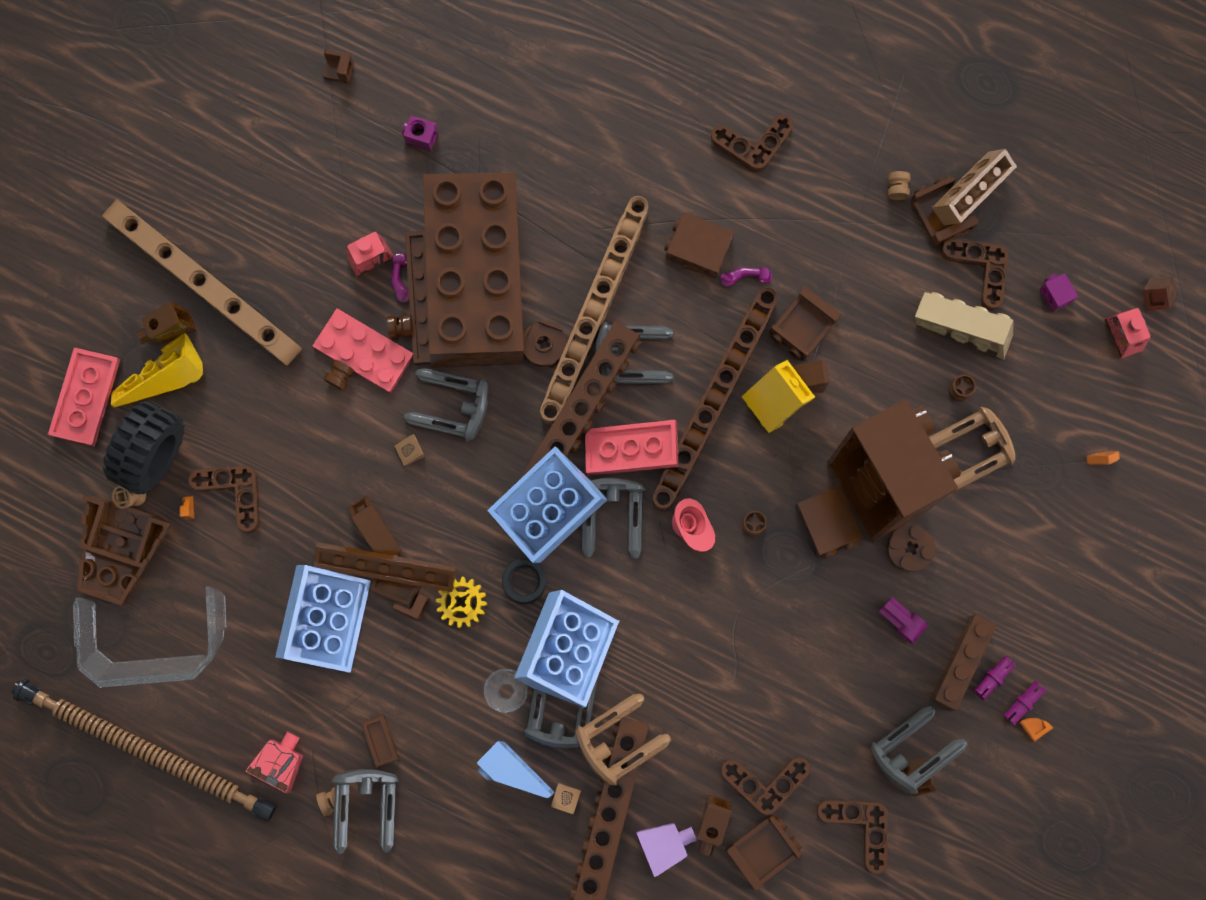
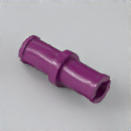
(994, 678)
(1025, 702)

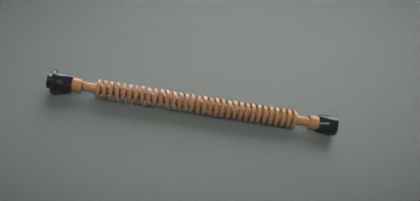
(129, 743)

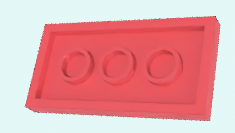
(363, 350)
(84, 397)
(631, 447)

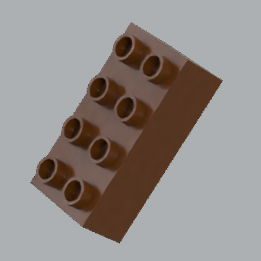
(473, 269)
(893, 469)

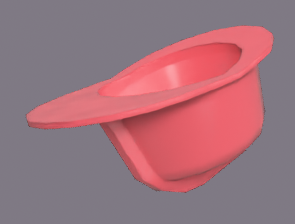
(693, 525)

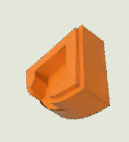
(1103, 458)
(187, 509)
(1035, 727)

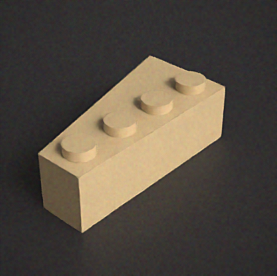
(965, 323)

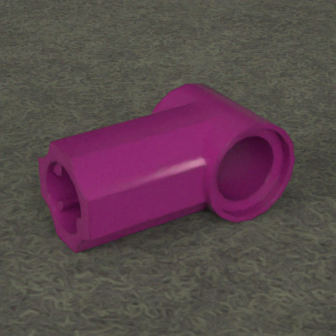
(908, 624)

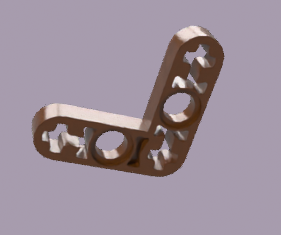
(752, 151)
(990, 265)
(241, 488)
(762, 791)
(863, 818)

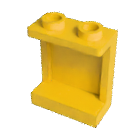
(777, 396)

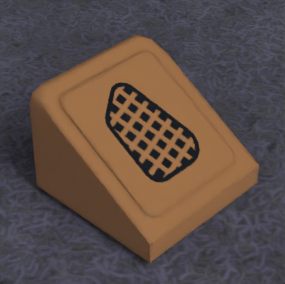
(409, 450)
(565, 798)

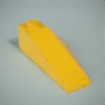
(170, 371)

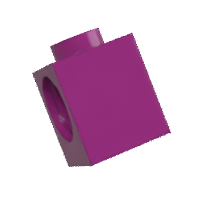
(423, 141)
(1058, 291)

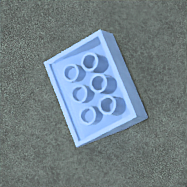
(547, 505)
(323, 618)
(567, 648)
(509, 769)

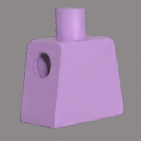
(665, 846)

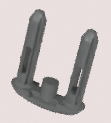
(648, 376)
(475, 410)
(613, 487)
(556, 737)
(893, 768)
(365, 781)

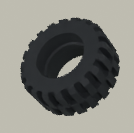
(143, 447)

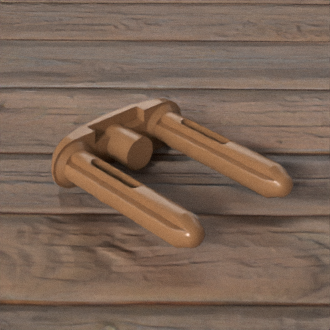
(997, 434)
(595, 755)

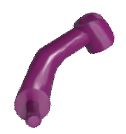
(762, 273)
(401, 292)

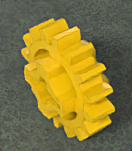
(453, 610)

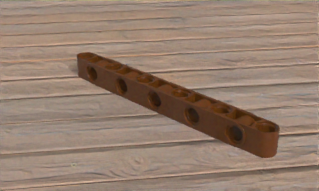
(716, 396)

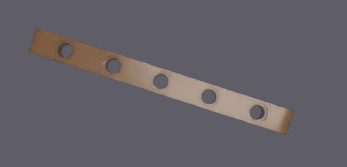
(211, 291)
(595, 307)

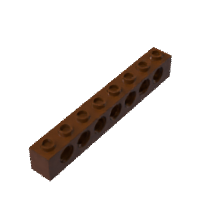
(617, 335)
(638, 732)

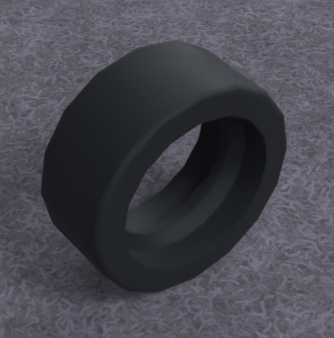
(506, 581)

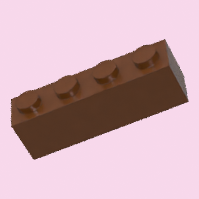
(963, 662)

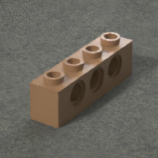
(974, 187)

